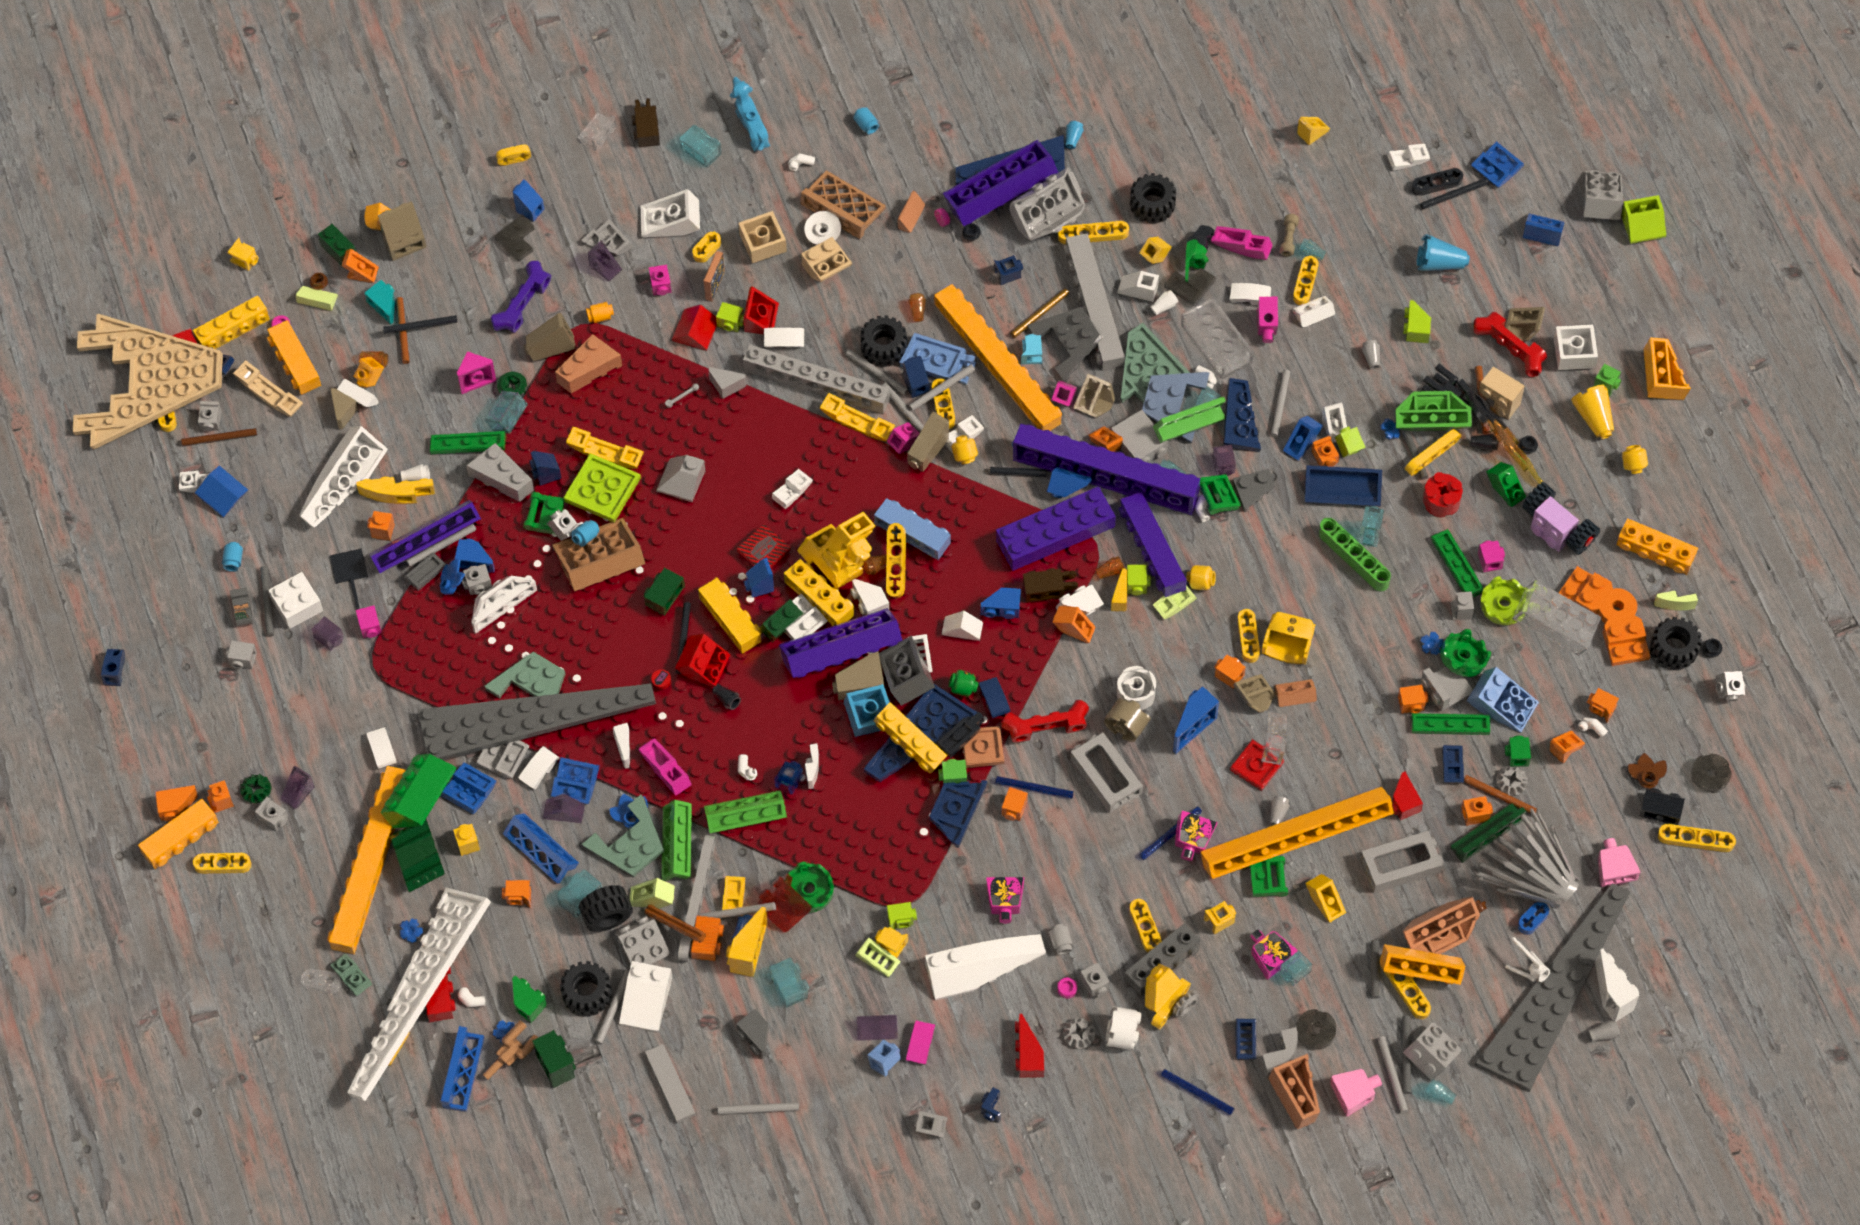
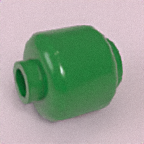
(963, 683)

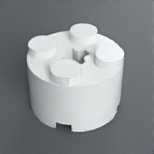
(1140, 679)
(1122, 1028)

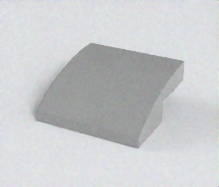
(503, 758)

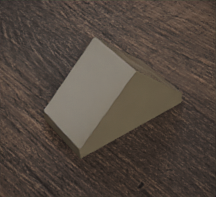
(344, 407)

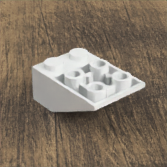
(1616, 992)

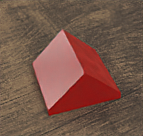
(759, 312)
(695, 327)

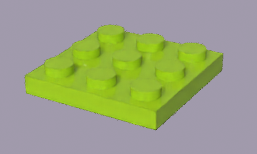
(602, 488)

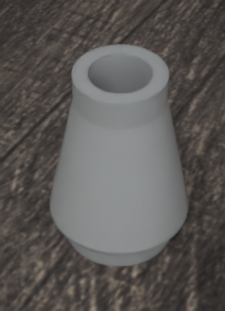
(1372, 353)
(1279, 808)
(1605, 1031)

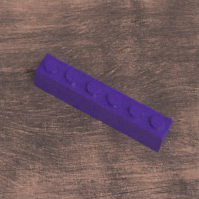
(424, 536)
(1152, 544)

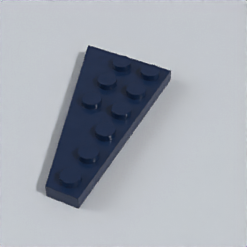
(1054, 146)
(934, 716)

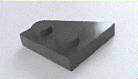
(1253, 487)

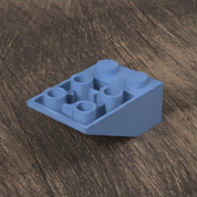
(1502, 699)

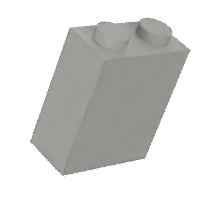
(1140, 438)

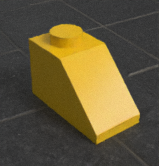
(1326, 897)
(1160, 987)

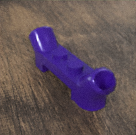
(512, 318)

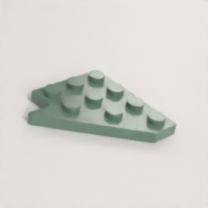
(1143, 359)

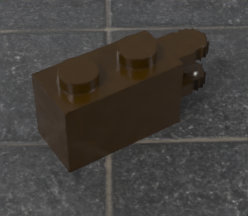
(646, 124)
(1047, 584)

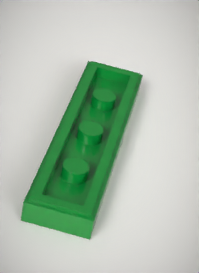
(466, 442)
(1457, 563)
(1450, 724)

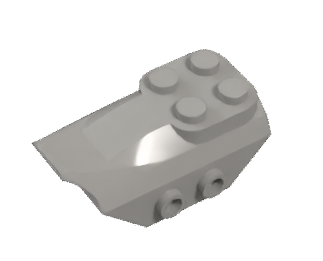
(1048, 205)

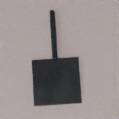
(349, 567)

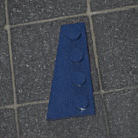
(1239, 417)

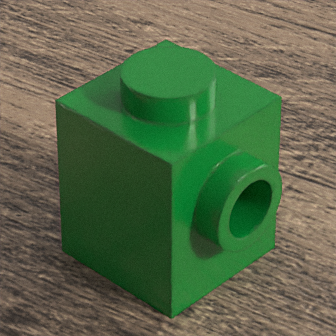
(1518, 751)

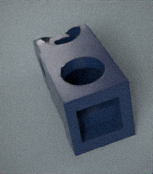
(113, 667)

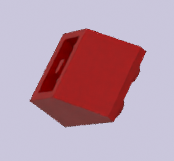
(702, 660)

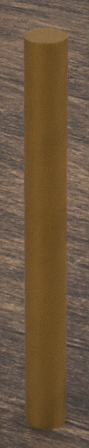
(1039, 313)

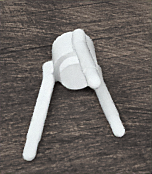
(1537, 969)

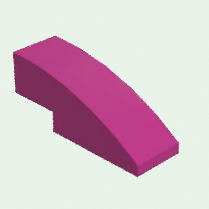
(1242, 242)
(665, 766)

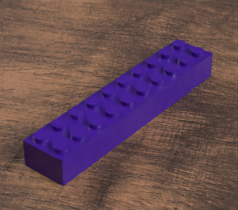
(1107, 468)

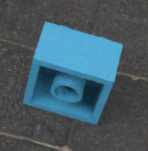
(863, 708)

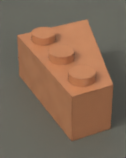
(587, 363)

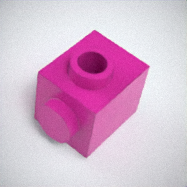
(660, 280)
(903, 437)
(1491, 556)

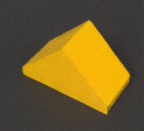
(1311, 129)

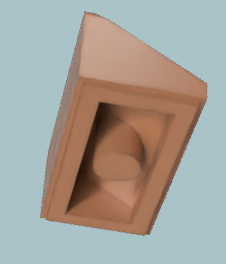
(910, 213)
(1295, 693)

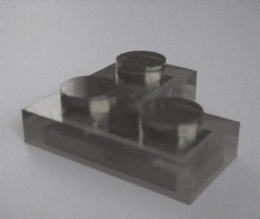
(512, 238)
(1193, 289)

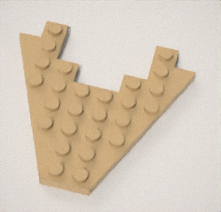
(161, 377)

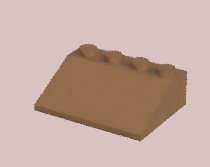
(605, 556)

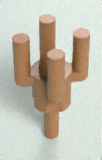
(511, 1049)

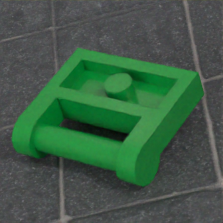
(1223, 492)
(550, 505)
(1262, 880)

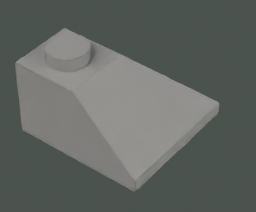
(682, 477)

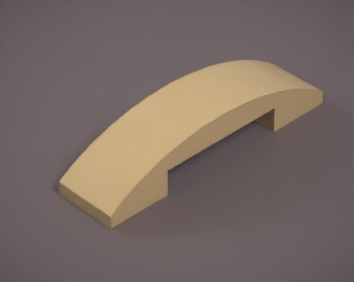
(266, 390)

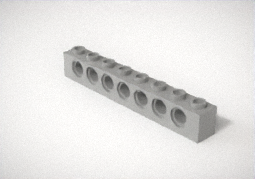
(816, 379)

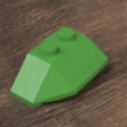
(1433, 412)

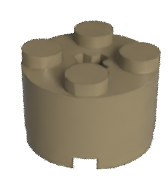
(1126, 719)

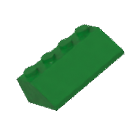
(417, 791)

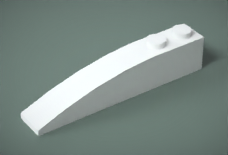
(350, 462)
(975, 964)

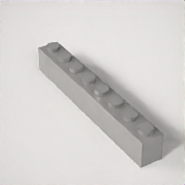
(1094, 300)

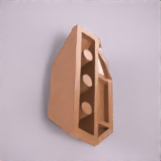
(1443, 926)

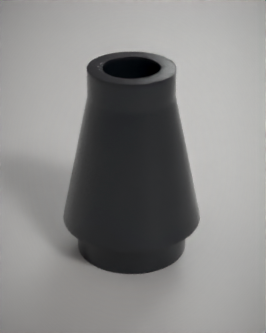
(1486, 442)
(727, 697)

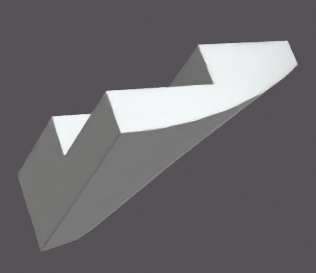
(610, 236)

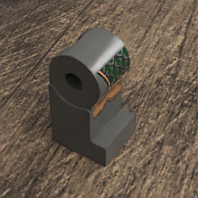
(241, 606)

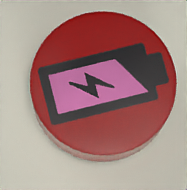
(661, 679)

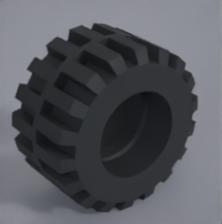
(1156, 186)
(883, 353)
(1672, 656)
(605, 908)
(581, 974)

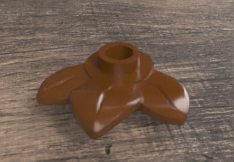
(1646, 769)

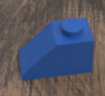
(1302, 437)
(1066, 482)
(473, 554)
(759, 579)

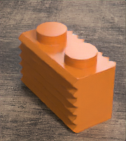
(709, 947)

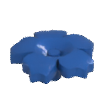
(1390, 429)
(1431, 643)
(410, 931)
(502, 1029)

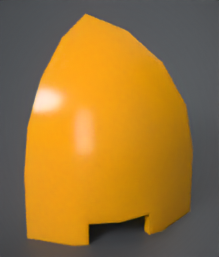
(371, 215)

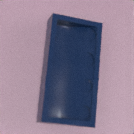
(1343, 486)

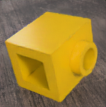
(1155, 250)
(466, 839)

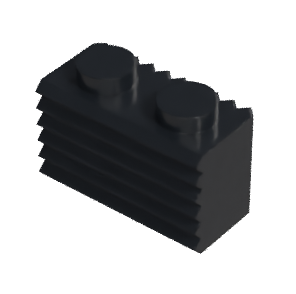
(1662, 806)

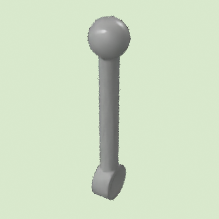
(669, 403)

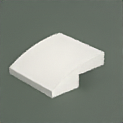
(809, 621)

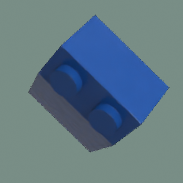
(1197, 716)

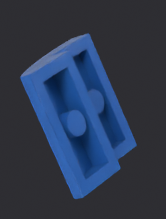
(1497, 164)
(575, 779)
(468, 788)

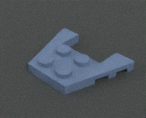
(1167, 392)

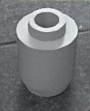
(1061, 939)

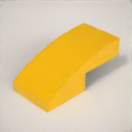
(733, 892)

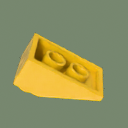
(747, 944)

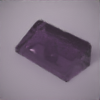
(877, 1027)

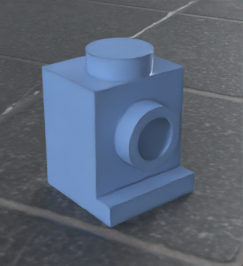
(884, 1057)

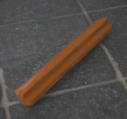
(675, 923)

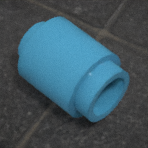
(866, 120)
(585, 533)
(232, 556)

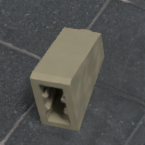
(550, 339)
(929, 442)
(859, 676)

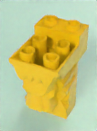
(840, 550)

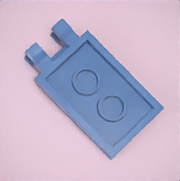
(939, 358)

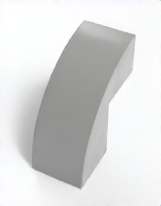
(1288, 1042)

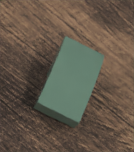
(351, 974)

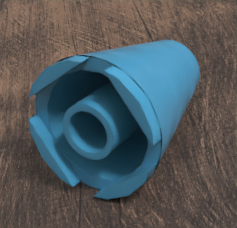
(1440, 255)

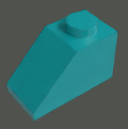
(382, 300)

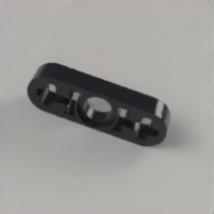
(1442, 175)

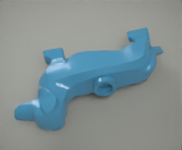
(749, 115)

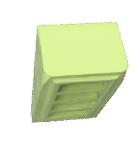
(882, 952)

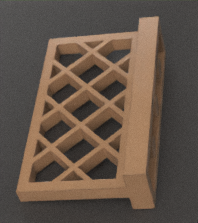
(848, 221)

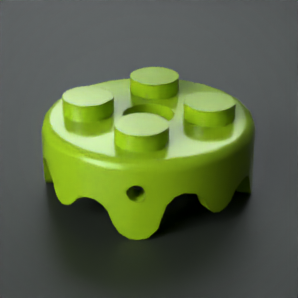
(1501, 590)

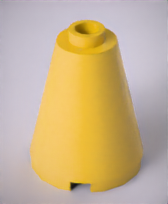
(1595, 410)

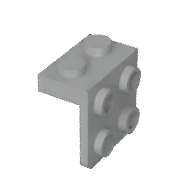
(1445, 687)
(643, 941)
(1432, 1051)

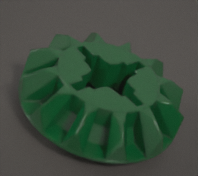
(516, 379)
(260, 794)

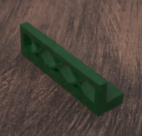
(1487, 832)

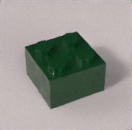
(554, 1058)

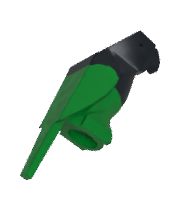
(1197, 248)

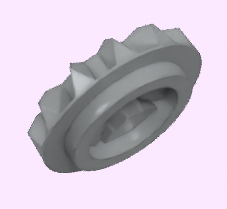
(1517, 787)
(1186, 1003)
(1073, 1039)

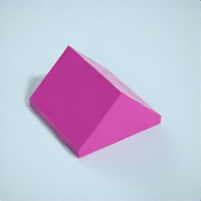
(475, 372)

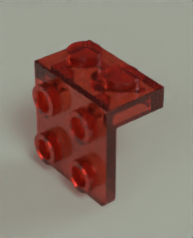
(789, 904)

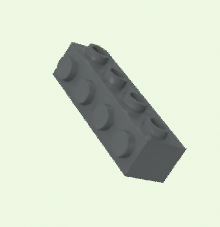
(1169, 952)

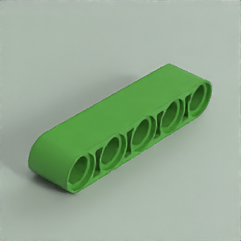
(1358, 562)

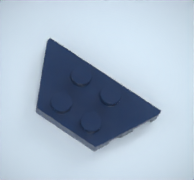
(956, 808)

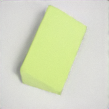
(316, 298)

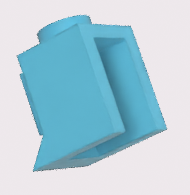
(1031, 350)

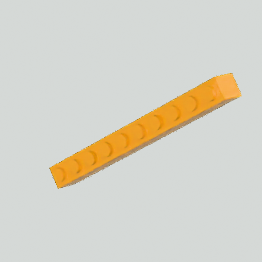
(997, 358)
(1297, 832)
(365, 869)

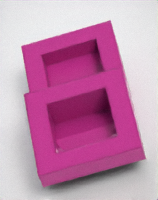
(920, 1042)

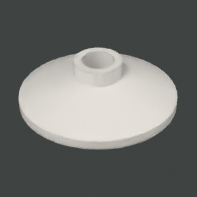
(820, 221)

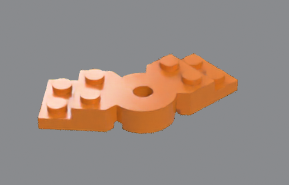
(1622, 630)

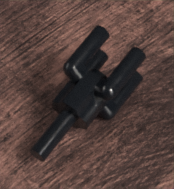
(1445, 384)

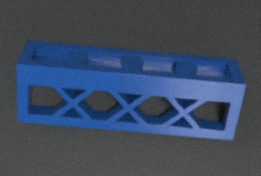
(541, 840)
(455, 1066)

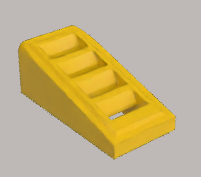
(1119, 599)

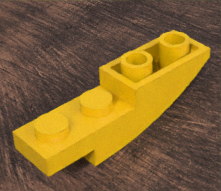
(388, 491)

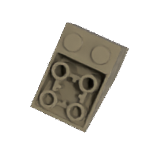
(401, 231)

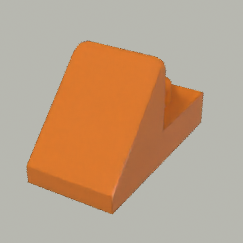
(359, 267)
(1107, 438)
(1564, 745)

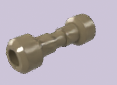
(1291, 222)

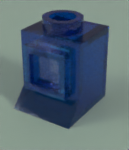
(789, 775)

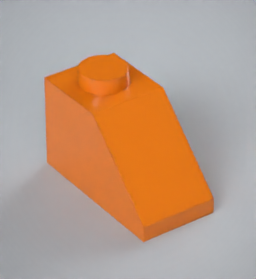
(1074, 623)
(175, 801)

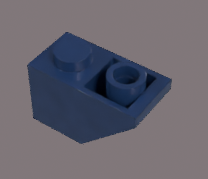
(915, 376)
(544, 467)

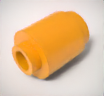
(599, 312)

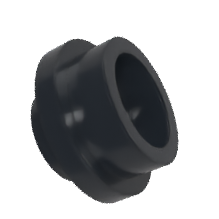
(971, 232)
(1528, 444)
(1712, 647)

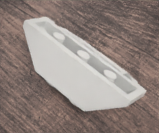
(500, 599)

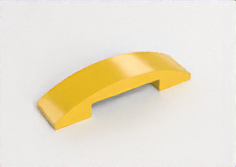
(856, 420)
(584, 443)

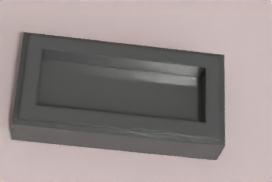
(425, 571)

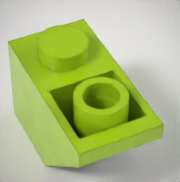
(1418, 324)

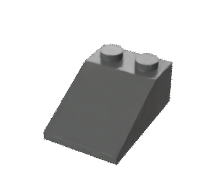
(906, 671)

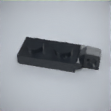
(960, 734)

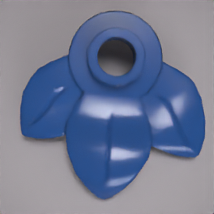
(451, 577)
(623, 813)

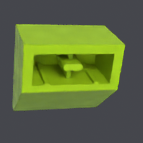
(1644, 219)

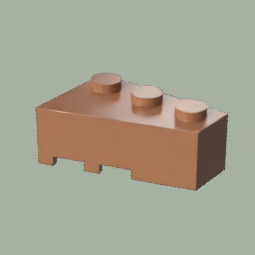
(1296, 1090)

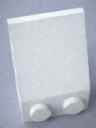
(671, 215)
(645, 996)

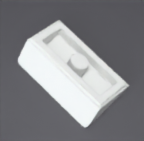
(1314, 311)
(358, 393)

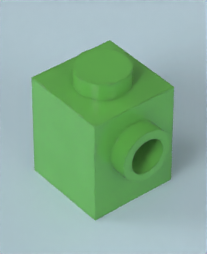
(1608, 377)
(953, 771)

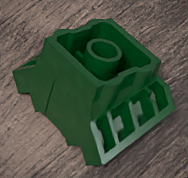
(417, 856)

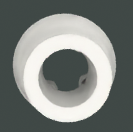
(1164, 302)
(416, 473)

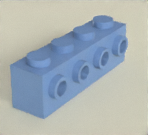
(919, 531)

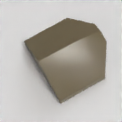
(1525, 322)
(1095, 396)
(1255, 692)

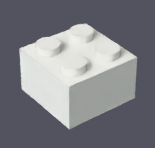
(1575, 347)
(295, 600)

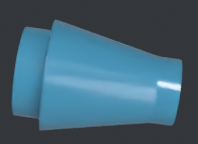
(1073, 133)

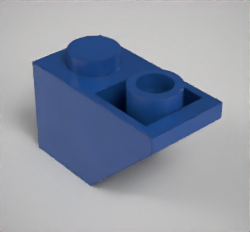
(527, 201)
(1002, 604)

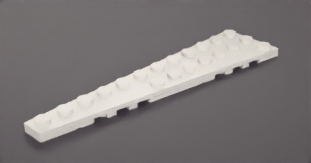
(447, 934)

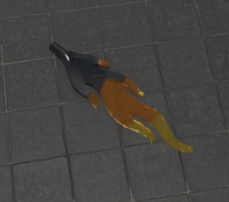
(1502, 432)

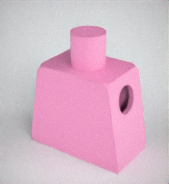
(1616, 864)
(1354, 1089)

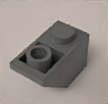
(755, 1031)

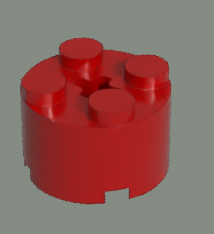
(1442, 494)

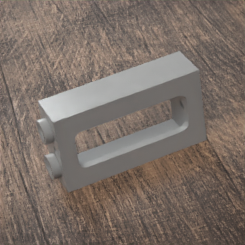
(1109, 799)
(1404, 875)

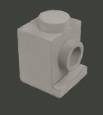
(209, 415)
(559, 528)
(1462, 606)
(275, 820)
(939, 1124)

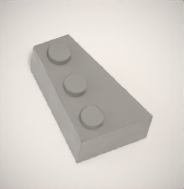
(501, 472)

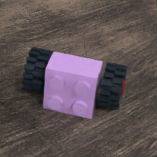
(1557, 524)

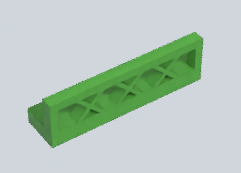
(1190, 420)
(745, 811)
(676, 841)

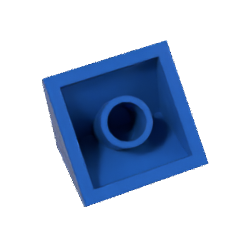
(1543, 229)
(221, 491)

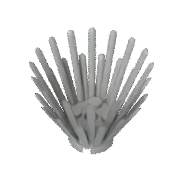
(1552, 870)

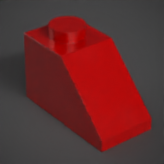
(1406, 799)

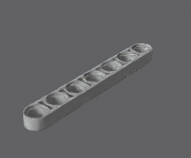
(697, 894)

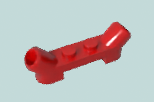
(1531, 355)
(1022, 729)

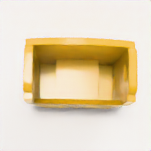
(1288, 638)

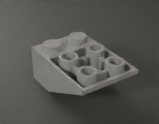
(1603, 195)

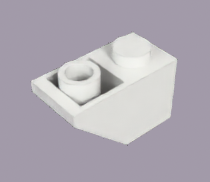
(1139, 285)
(869, 596)
(1085, 598)

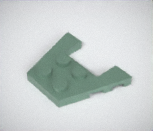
(530, 674)
(636, 847)

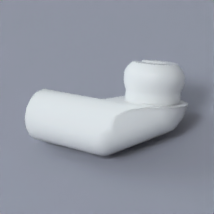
(800, 159)
(1211, 380)
(1200, 509)
(1591, 723)
(743, 769)
(469, 1000)

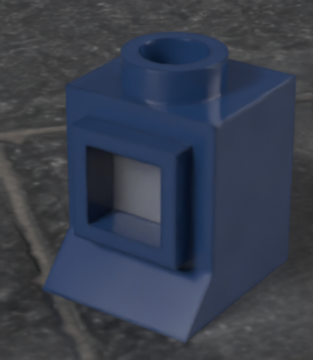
(1008, 269)

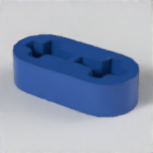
(1530, 915)

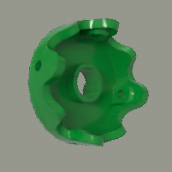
(1464, 644)
(819, 877)

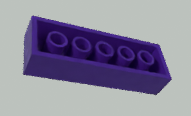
(1000, 183)
(1055, 528)
(840, 643)

